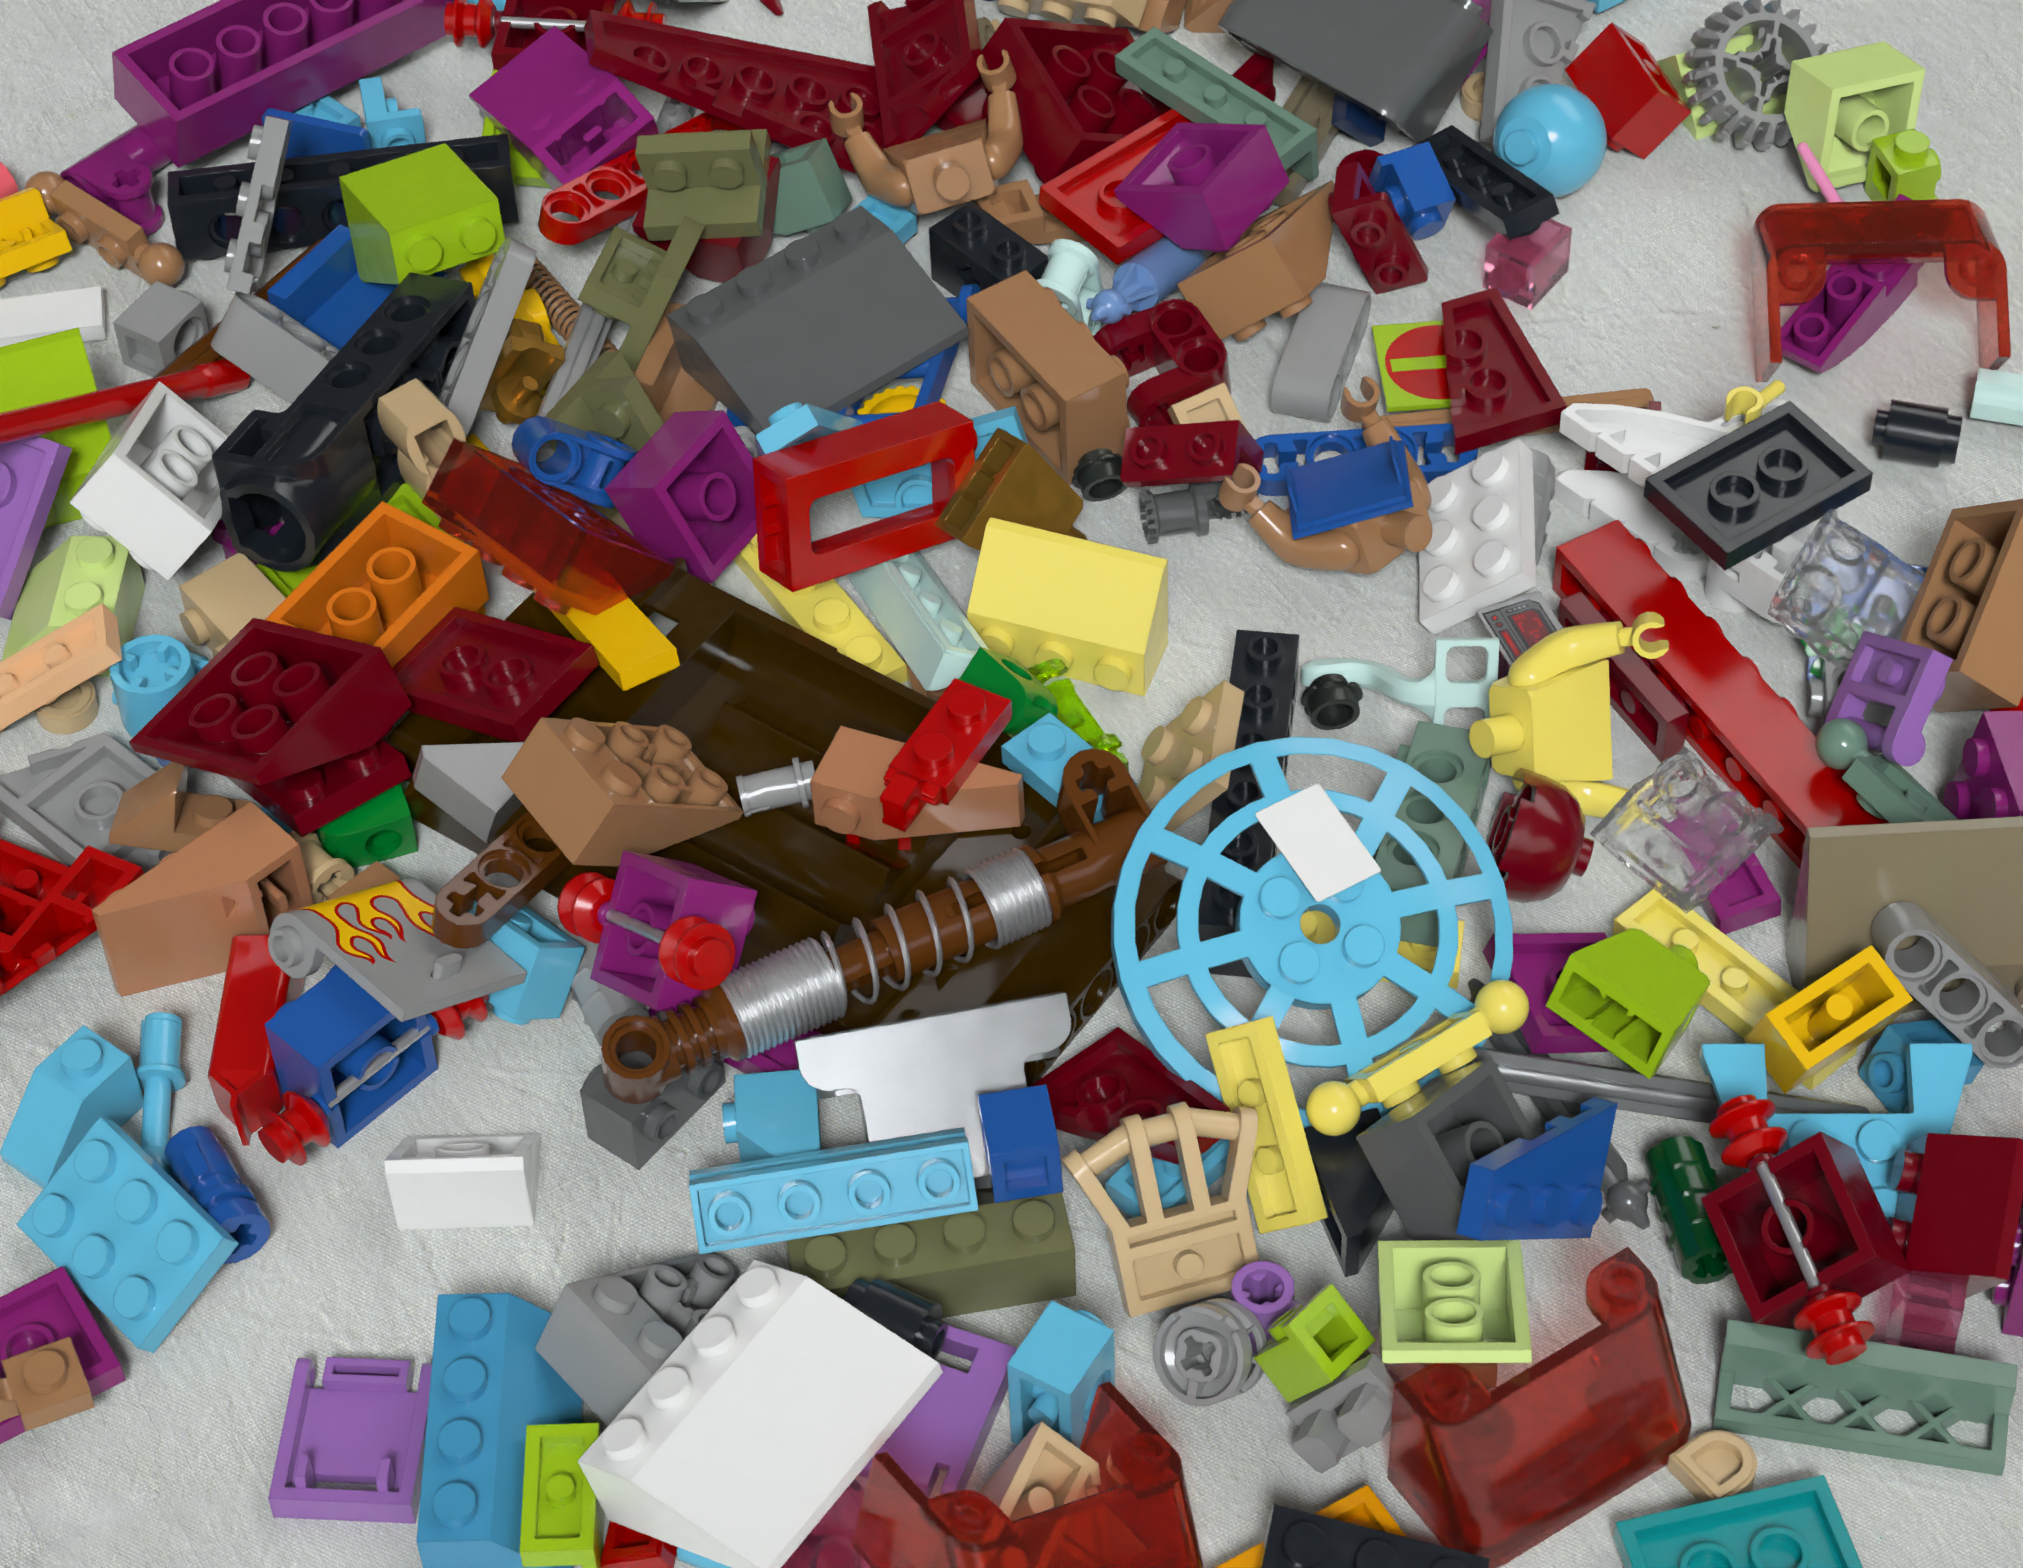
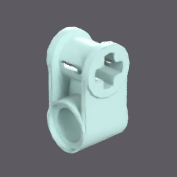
(1073, 278)

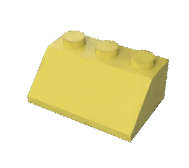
(1073, 602)

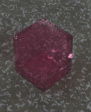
(1924, 1314)

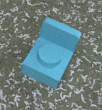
(384, 122)

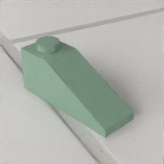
(809, 189)

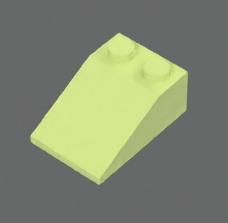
(1452, 1302)

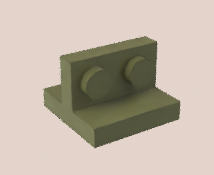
(706, 177)
(636, 282)
(609, 403)

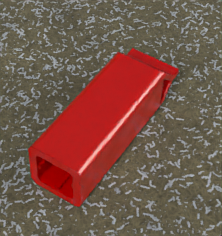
(241, 1057)

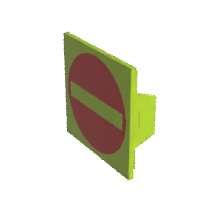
(1411, 365)

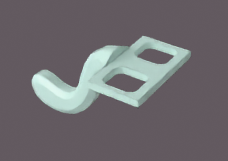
(1430, 693)

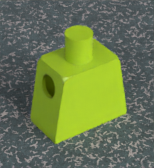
(1631, 996)

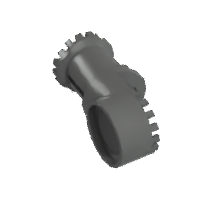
(1182, 510)

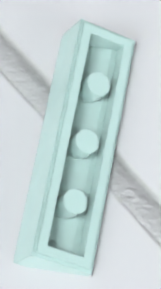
(919, 618)

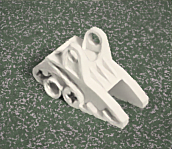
(1641, 445)

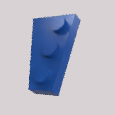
(1542, 1184)

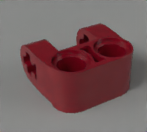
(1179, 346)

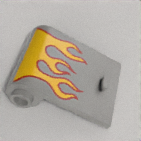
(390, 949)

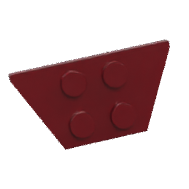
(921, 62)

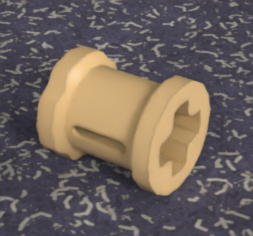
(321, 866)

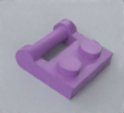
(1894, 677)

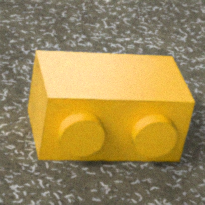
(1829, 1018)

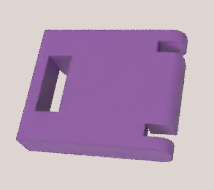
(953, 1415)
(352, 1431)

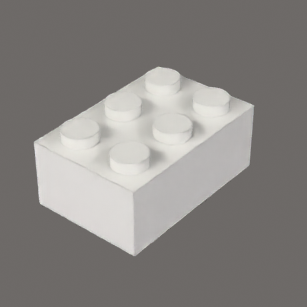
(156, 483)

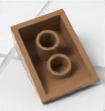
(1267, 270)

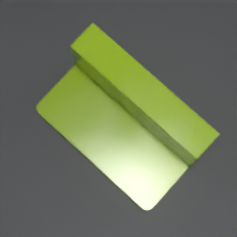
(559, 1509)

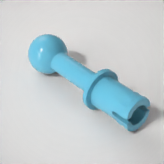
(158, 1077)

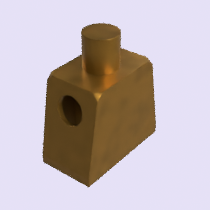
(1013, 486)

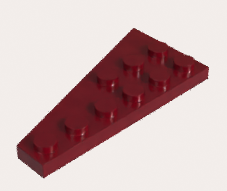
(738, 79)

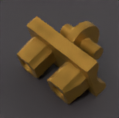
(521, 373)

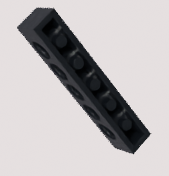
(310, 184)
(1267, 672)

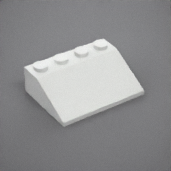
(756, 1421)

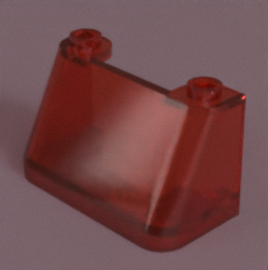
(1552, 1441)

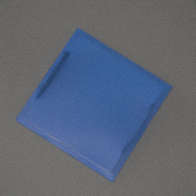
(1348, 488)

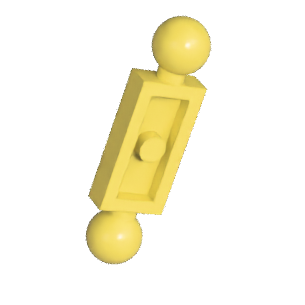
(1336, 1106)

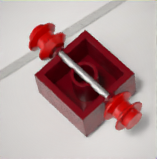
(528, 20)
(1801, 1230)

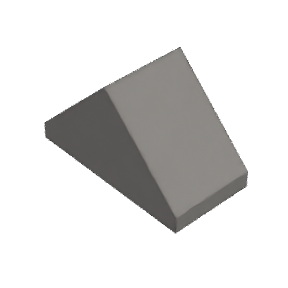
(469, 783)

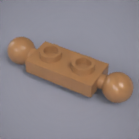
(106, 230)

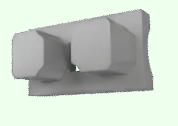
(1335, 1431)

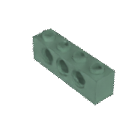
(1449, 761)

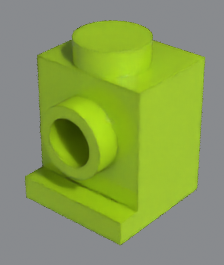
(1902, 166)
(1313, 1344)

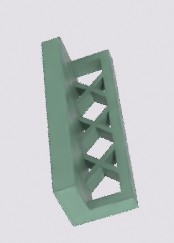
(1880, 1379)

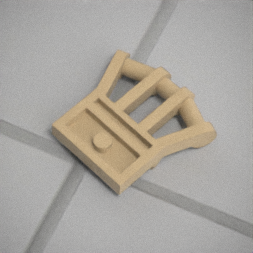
(1186, 1248)

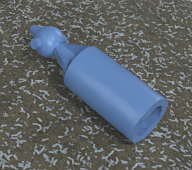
(1144, 281)

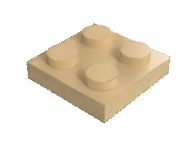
(1188, 742)

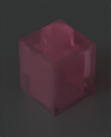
(1528, 265)

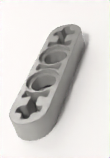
(487, 330)

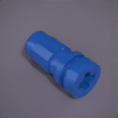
(213, 1182)

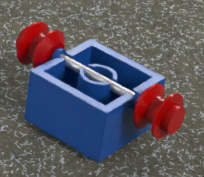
(347, 1062)

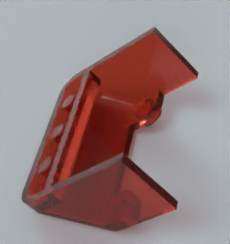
(1799, 239)
(1132, 1522)

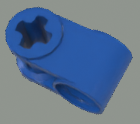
(581, 462)

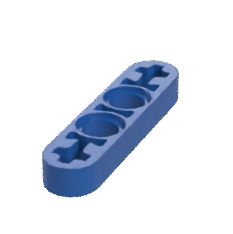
(1287, 447)

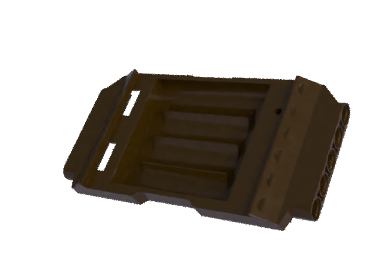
(751, 702)

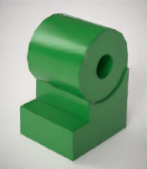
(1013, 681)
(371, 831)

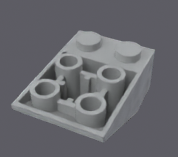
(625, 1324)

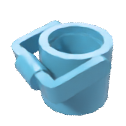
(150, 676)

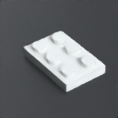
(1479, 537)

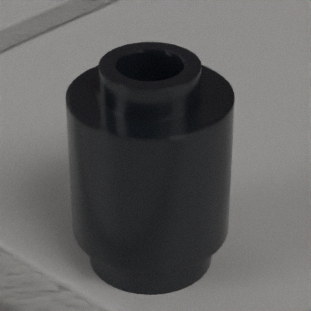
(1917, 433)
(901, 1312)

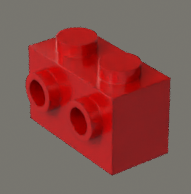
(1628, 90)

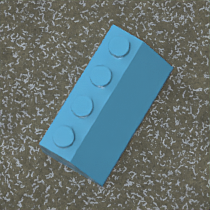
(481, 1398)

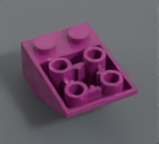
(562, 109)

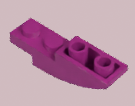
(1846, 311)

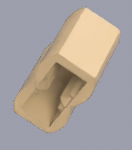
(420, 430)

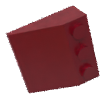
(1069, 90)
(277, 705)

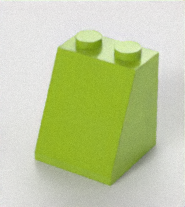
(419, 216)
(49, 371)

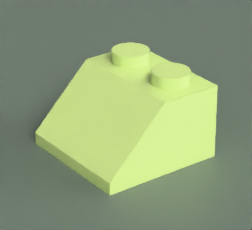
(1846, 101)
(70, 583)

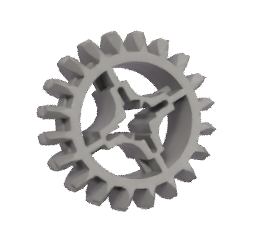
(1717, 69)

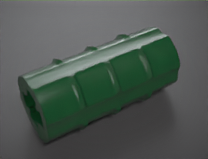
(1679, 1180)

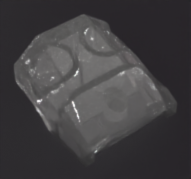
(1842, 588)
(1684, 830)

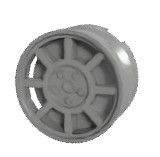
(1207, 1351)

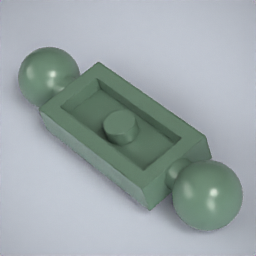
(1881, 786)

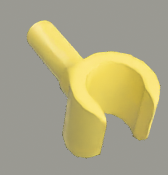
(1751, 402)

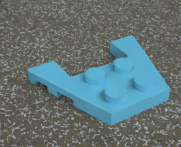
(1934, 1090)

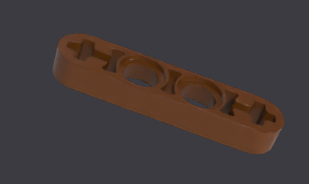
(495, 903)

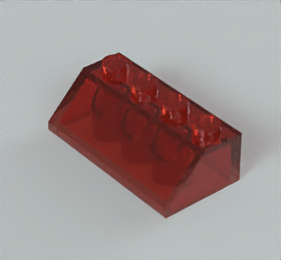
(540, 533)

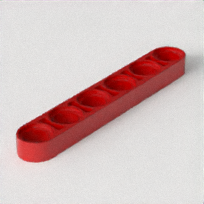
(613, 177)

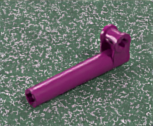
(122, 176)

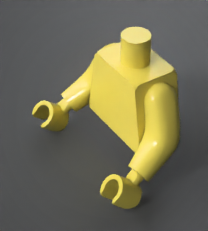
(1557, 713)

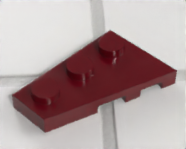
(1116, 1081)

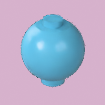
(1552, 137)

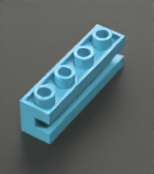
(832, 1190)

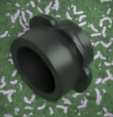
(1099, 475)
(1332, 702)

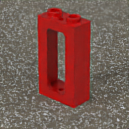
(798, 475)

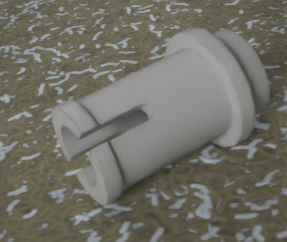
(776, 787)

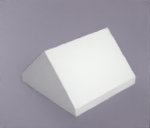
(464, 1181)

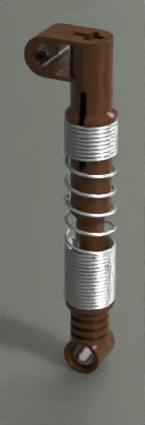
(810, 986)

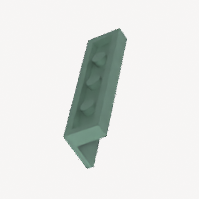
(1213, 96)

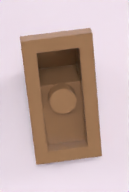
(164, 815)

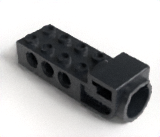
(326, 454)

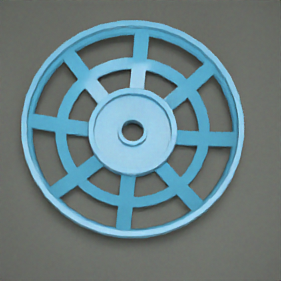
(1271, 910)

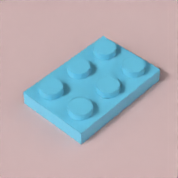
(127, 1234)

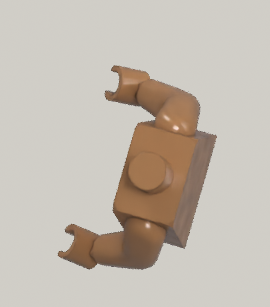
(945, 165)
(1352, 548)

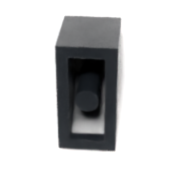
(1351, 1193)

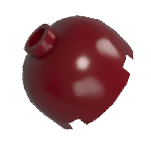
(1538, 838)

